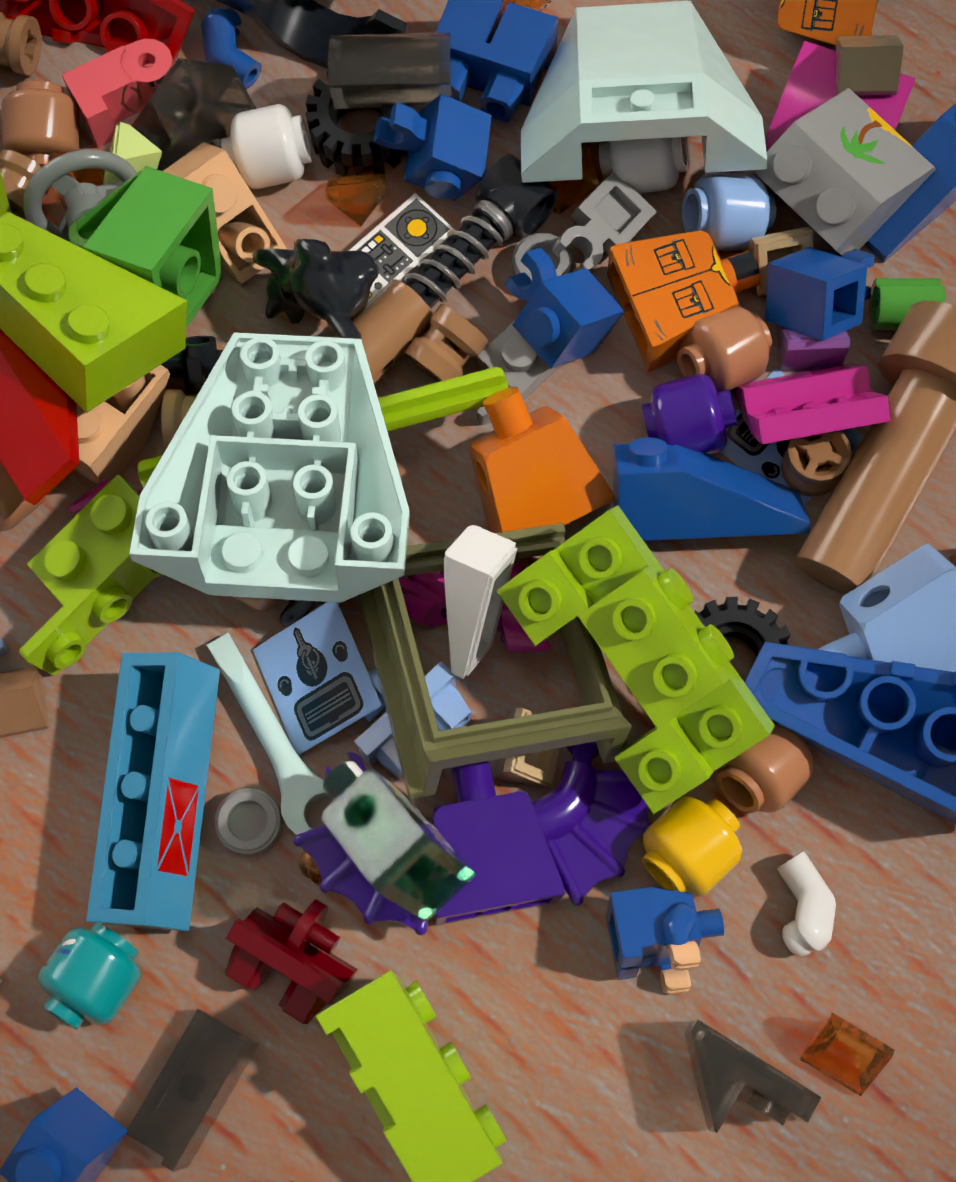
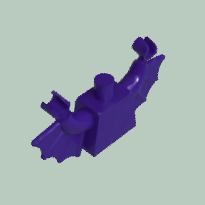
(514, 845)

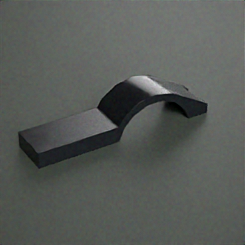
(307, 26)

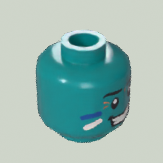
(89, 976)

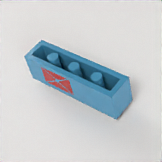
(154, 792)

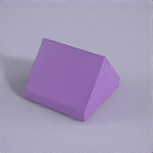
(806, 353)

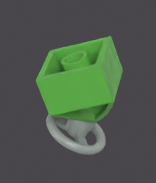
(143, 223)

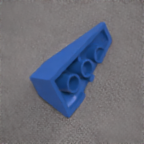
(869, 715)

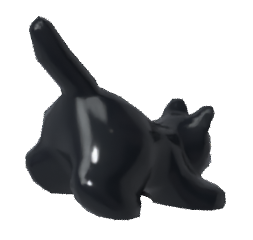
(318, 281)

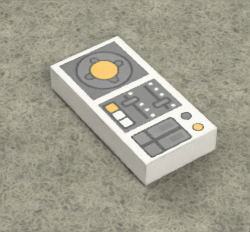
(403, 241)

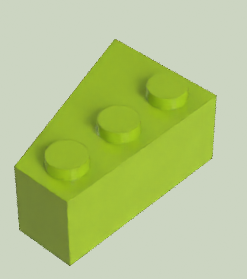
(82, 315)
(414, 1082)

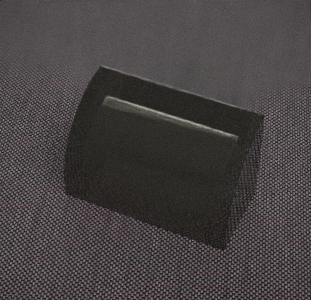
(389, 69)

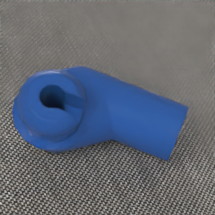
(220, 44)

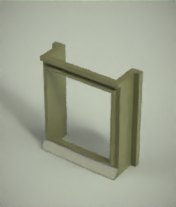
(420, 744)

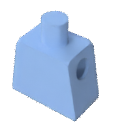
(904, 613)

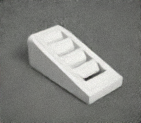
(473, 572)

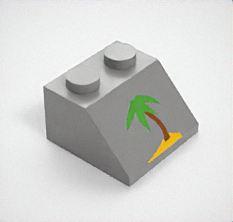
(844, 170)

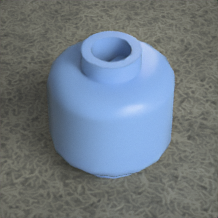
(729, 208)

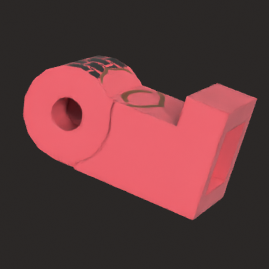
(117, 85)

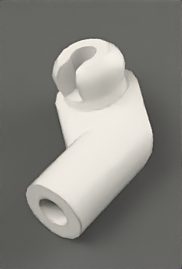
(814, 908)

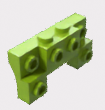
(655, 645)

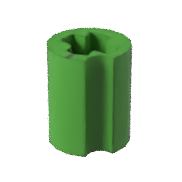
(894, 297)

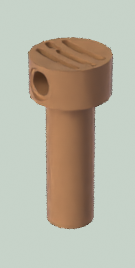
(894, 454)

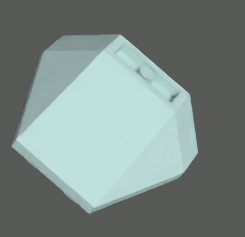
(636, 78)
(278, 478)

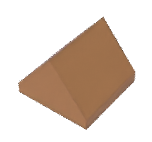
(22, 701)

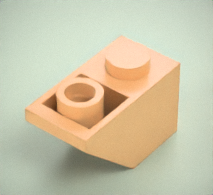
(239, 217)
(119, 427)

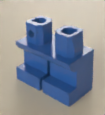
(498, 51)

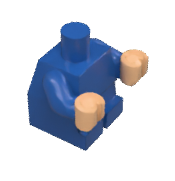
(660, 931)

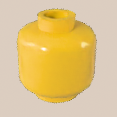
(692, 846)

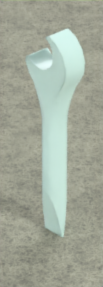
(296, 781)

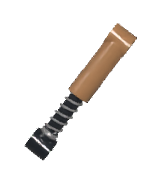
(404, 309)

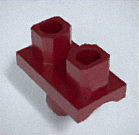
(294, 947)

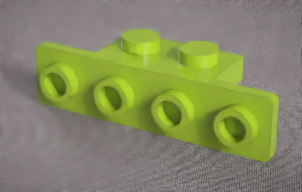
(90, 576)

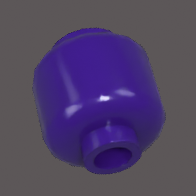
(690, 414)

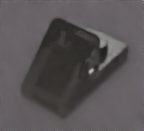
(726, 1067)

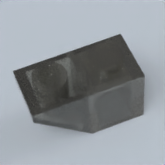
(192, 108)

